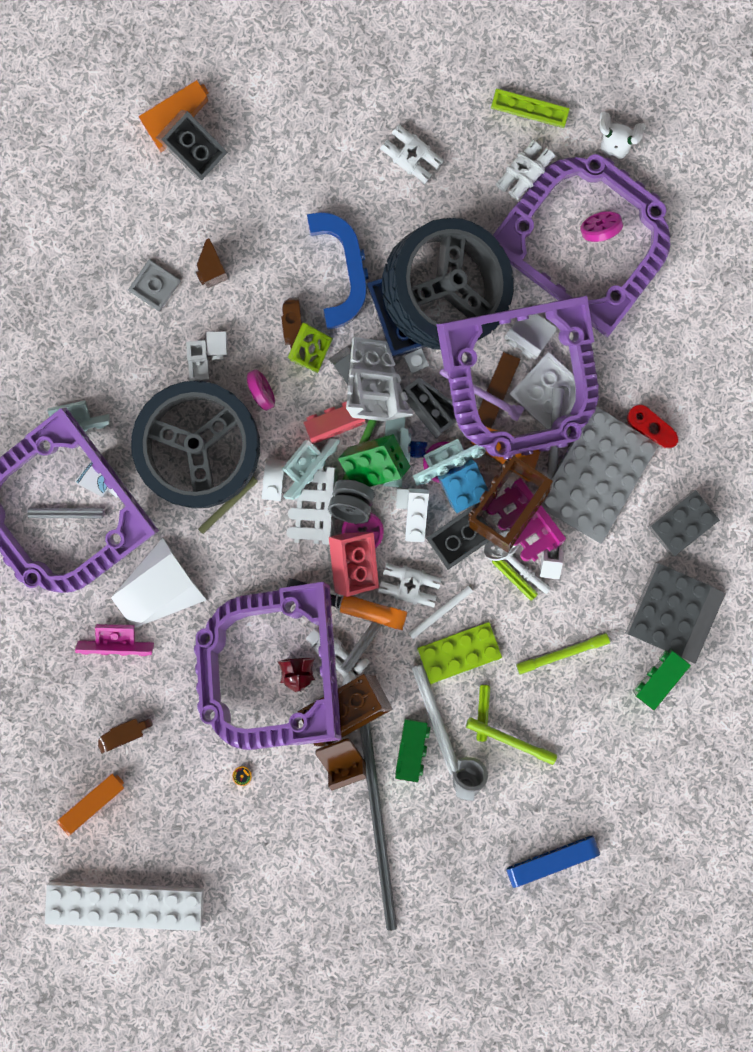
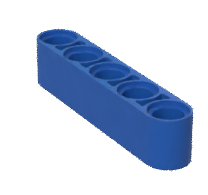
(553, 862)

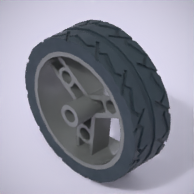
(454, 237)
(149, 427)

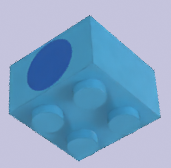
(463, 486)

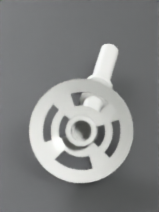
(515, 562)

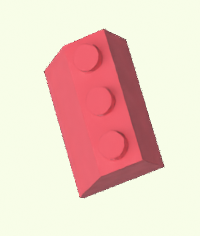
(331, 424)
(353, 563)

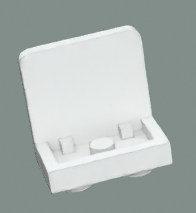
(530, 335)

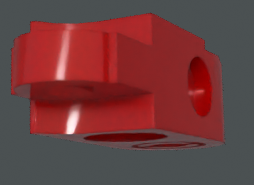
(665, 437)

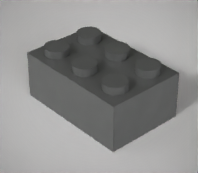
(191, 144)
(683, 523)
(456, 540)

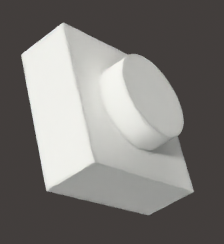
(416, 361)

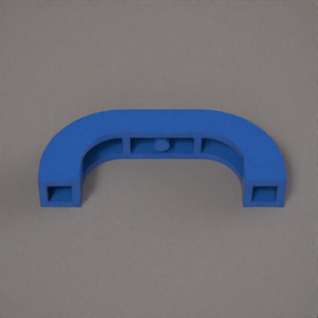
(333, 225)

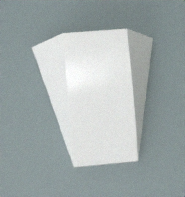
(373, 383)
(156, 588)

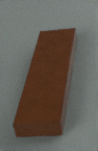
(498, 387)

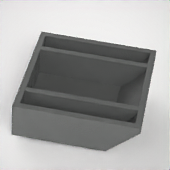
(675, 612)

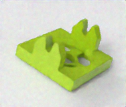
(325, 342)

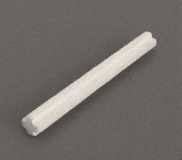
(435, 718)

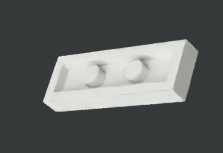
(416, 515)

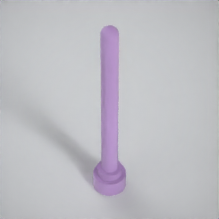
(514, 411)

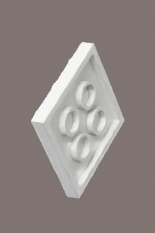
(535, 390)

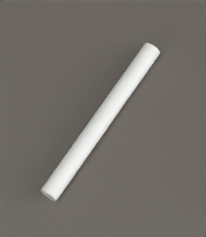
(440, 612)

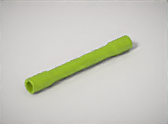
(592, 643)
(539, 753)

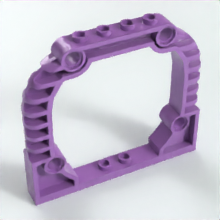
(604, 312)
(460, 338)
(133, 524)
(323, 718)

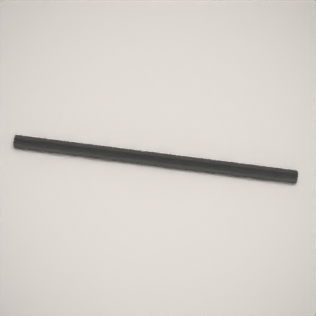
(378, 828)

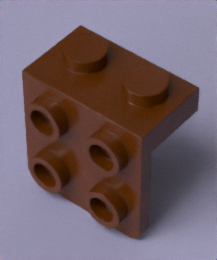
(342, 763)

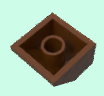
(209, 266)

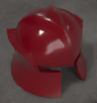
(296, 673)

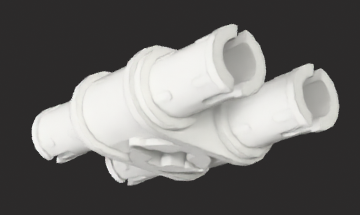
(401, 156)
(525, 170)
(419, 578)

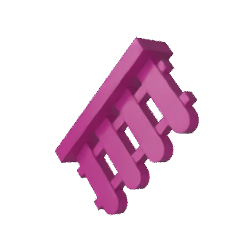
(542, 521)

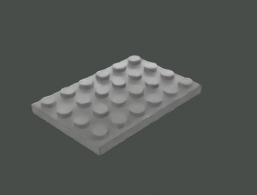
(598, 475)

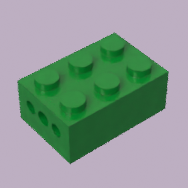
(375, 461)

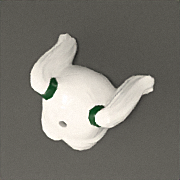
(618, 135)

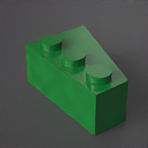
(661, 679)
(412, 750)

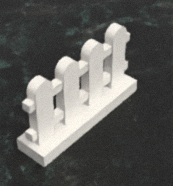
(317, 515)

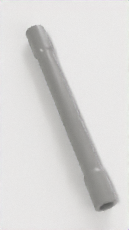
(557, 403)

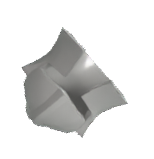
(469, 780)

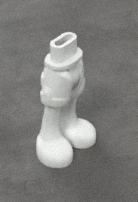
(314, 639)

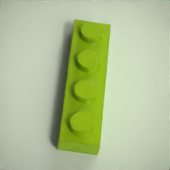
(530, 108)

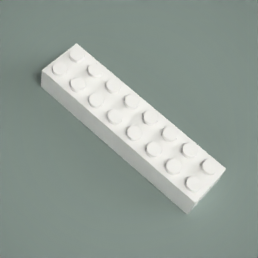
(124, 906)

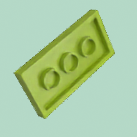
(459, 653)

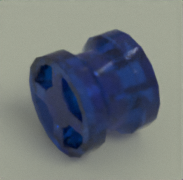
(417, 449)

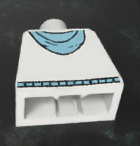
(94, 482)

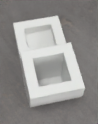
(198, 360)
(273, 479)

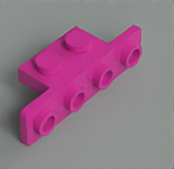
(114, 640)

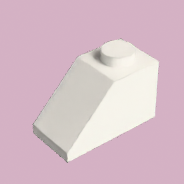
(551, 563)

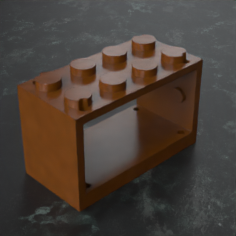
(529, 473)
(357, 705)

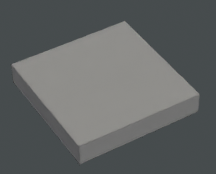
(154, 285)

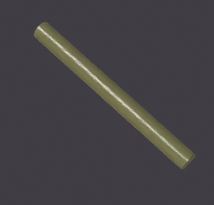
(226, 506)

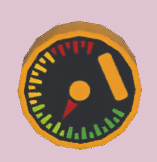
(242, 775)

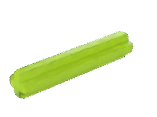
(516, 579)
(483, 709)

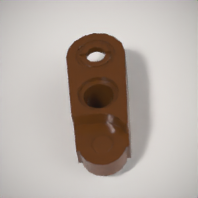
(291, 320)
(122, 734)

